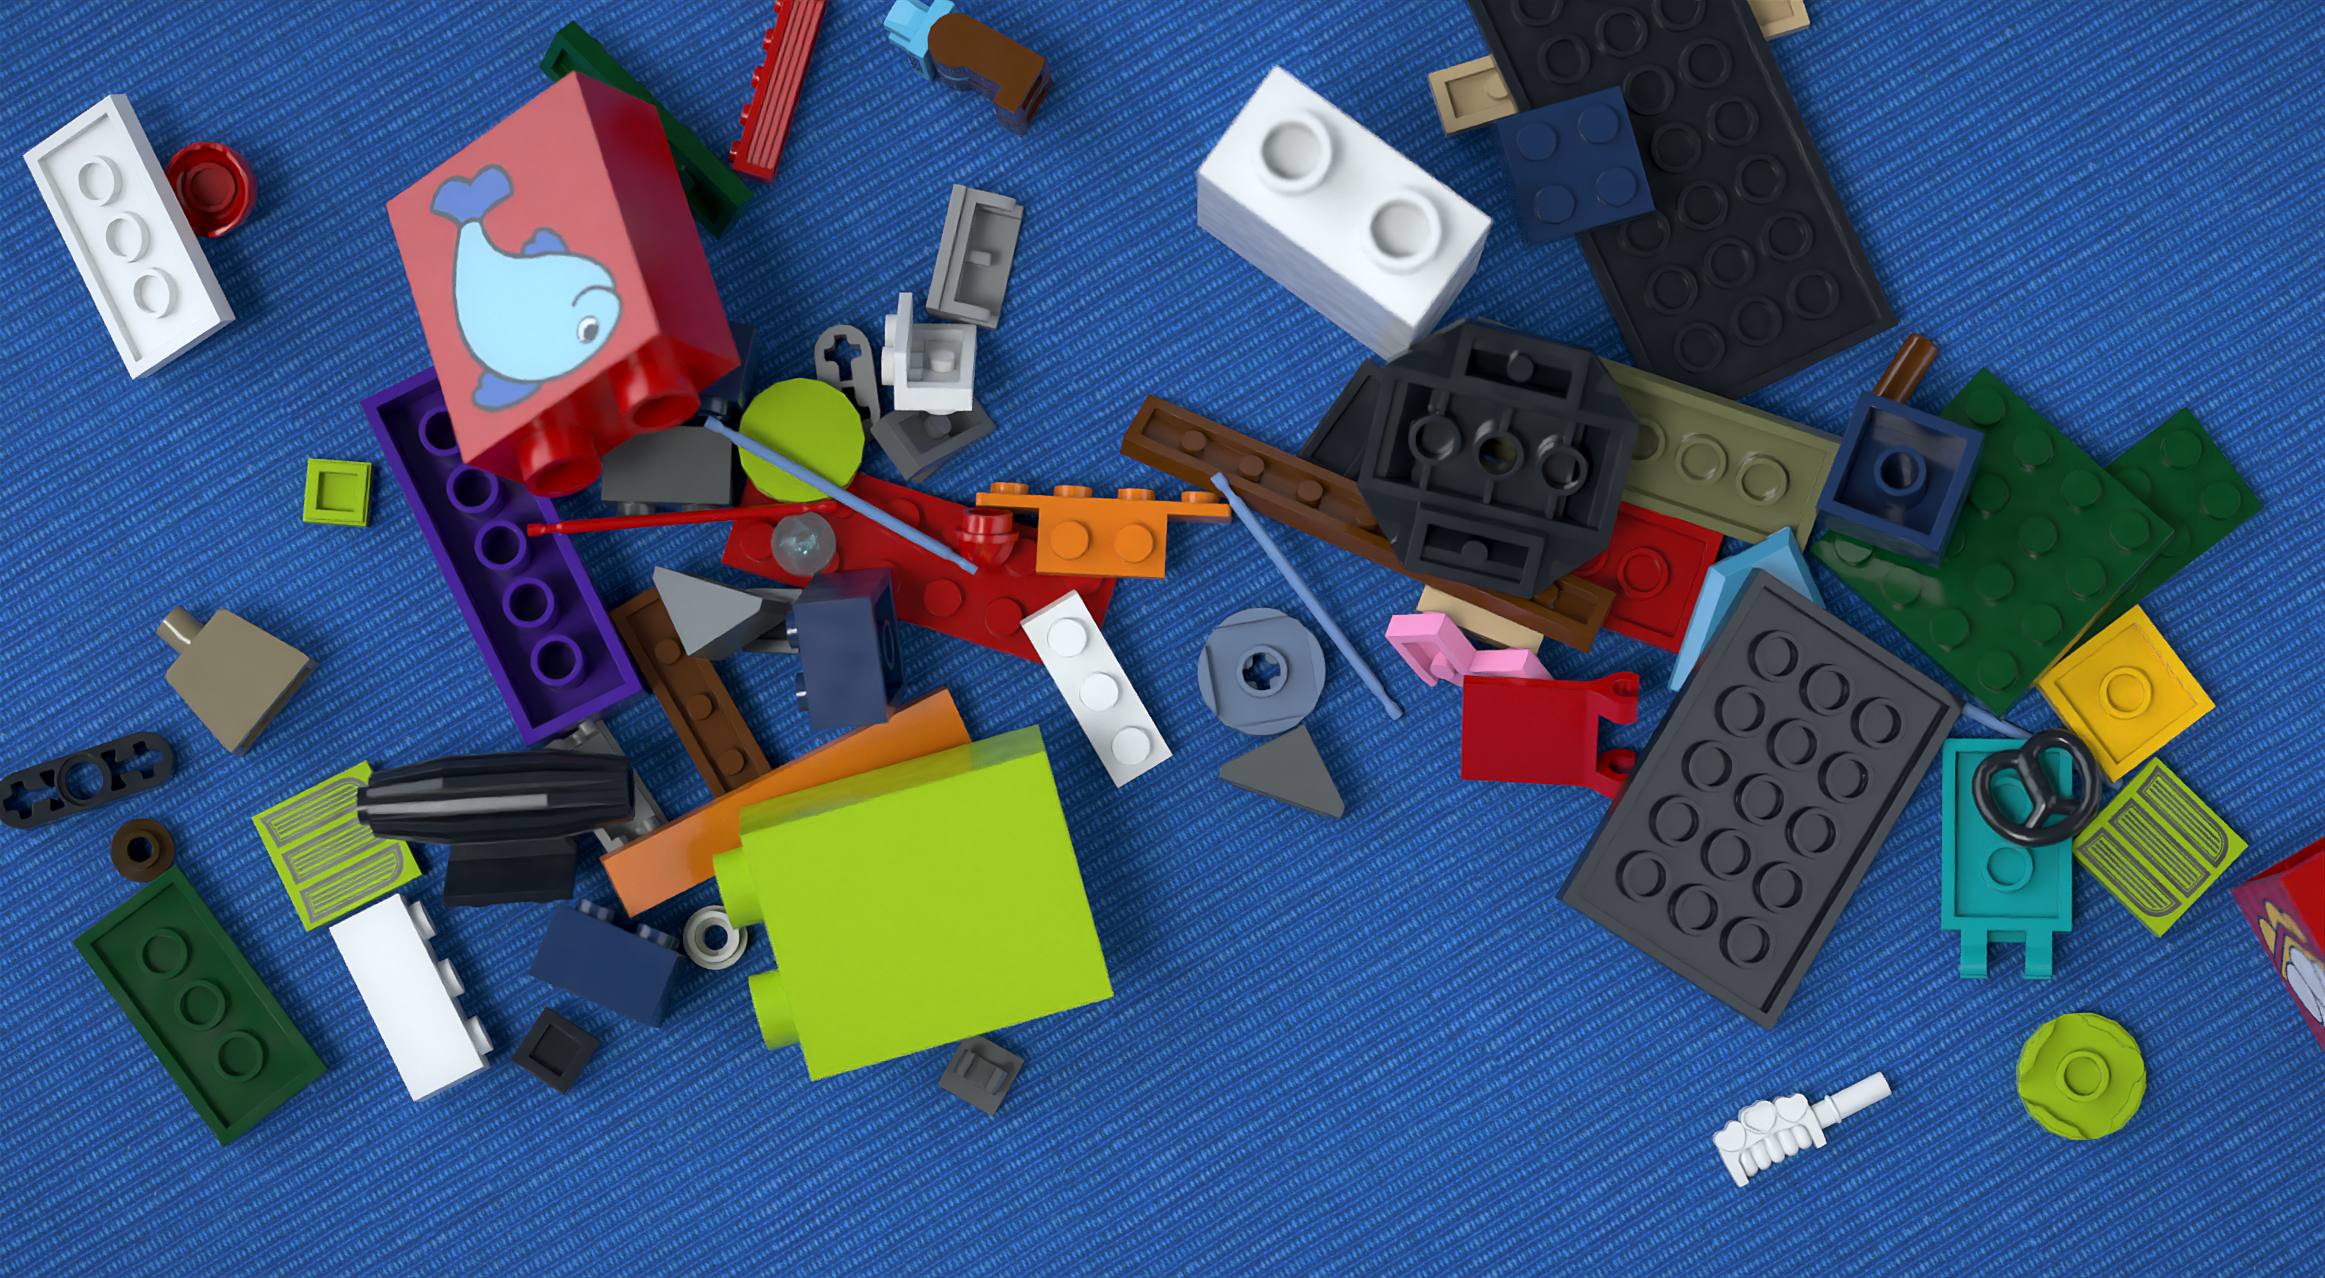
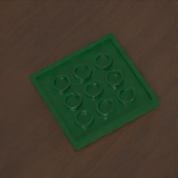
(2029, 561)

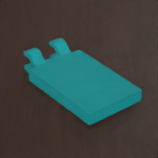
(1990, 884)

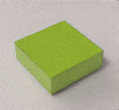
(338, 493)

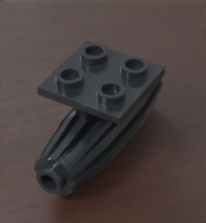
(504, 814)

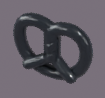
(2039, 790)

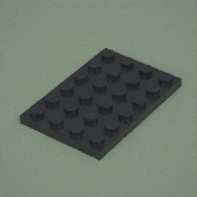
(1761, 799)

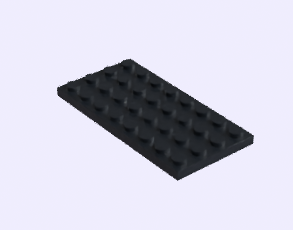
(1748, 242)

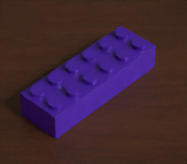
(519, 594)

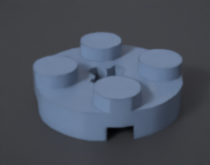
(1290, 695)

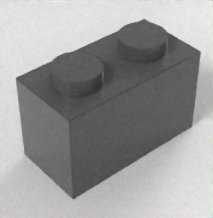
(670, 470)

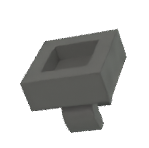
(981, 1073)

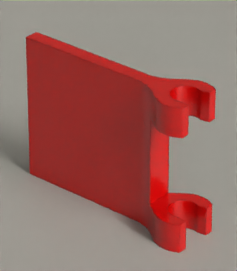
(1546, 730)

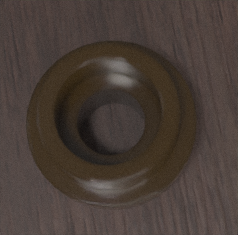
(162, 854)

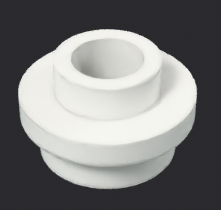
(694, 939)

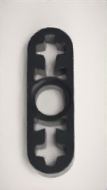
(126, 751)

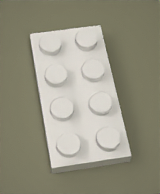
(129, 236)

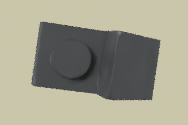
(928, 442)

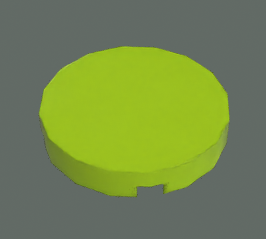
(808, 426)
(2081, 1076)

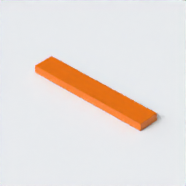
(682, 850)

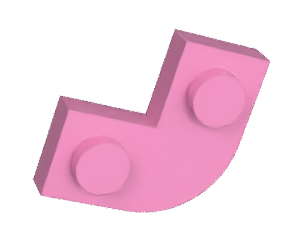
(1440, 650)

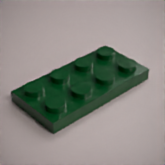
(2189, 487)
(201, 1005)

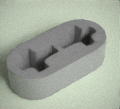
(862, 367)

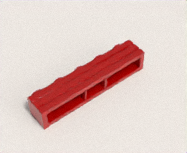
(777, 89)

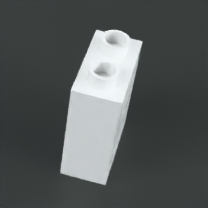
(1339, 217)

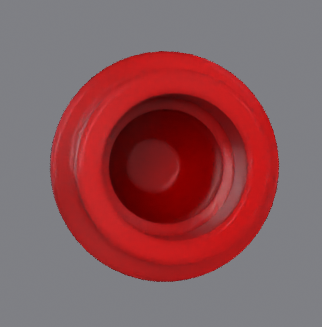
(986, 536)

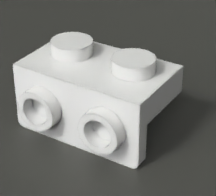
(928, 362)

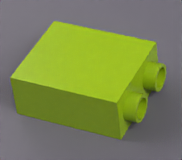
(914, 905)

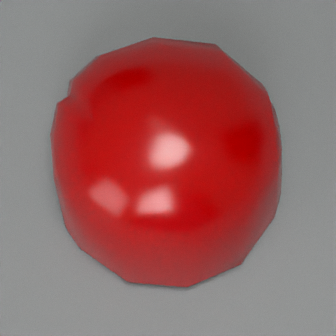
(212, 187)

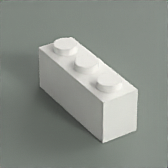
(413, 996)

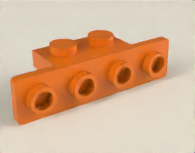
(1104, 534)

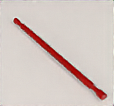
(680, 518)

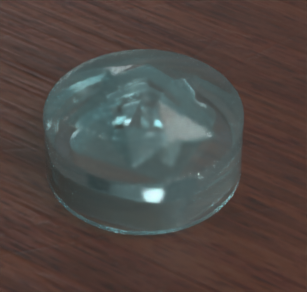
(804, 544)

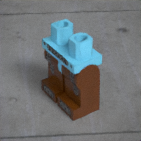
(971, 58)

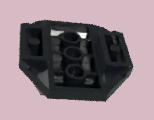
(1482, 520)

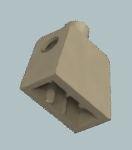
(232, 673)

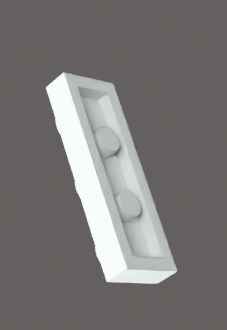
(1096, 688)

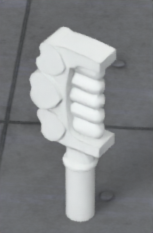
(1788, 1123)

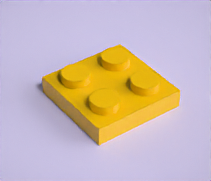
(2124, 693)

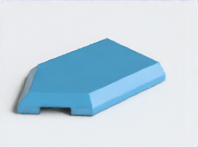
(1776, 555)

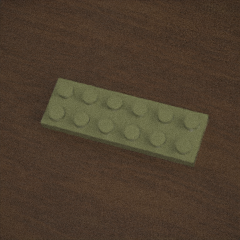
(1715, 459)

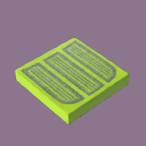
(2156, 847)
(327, 855)

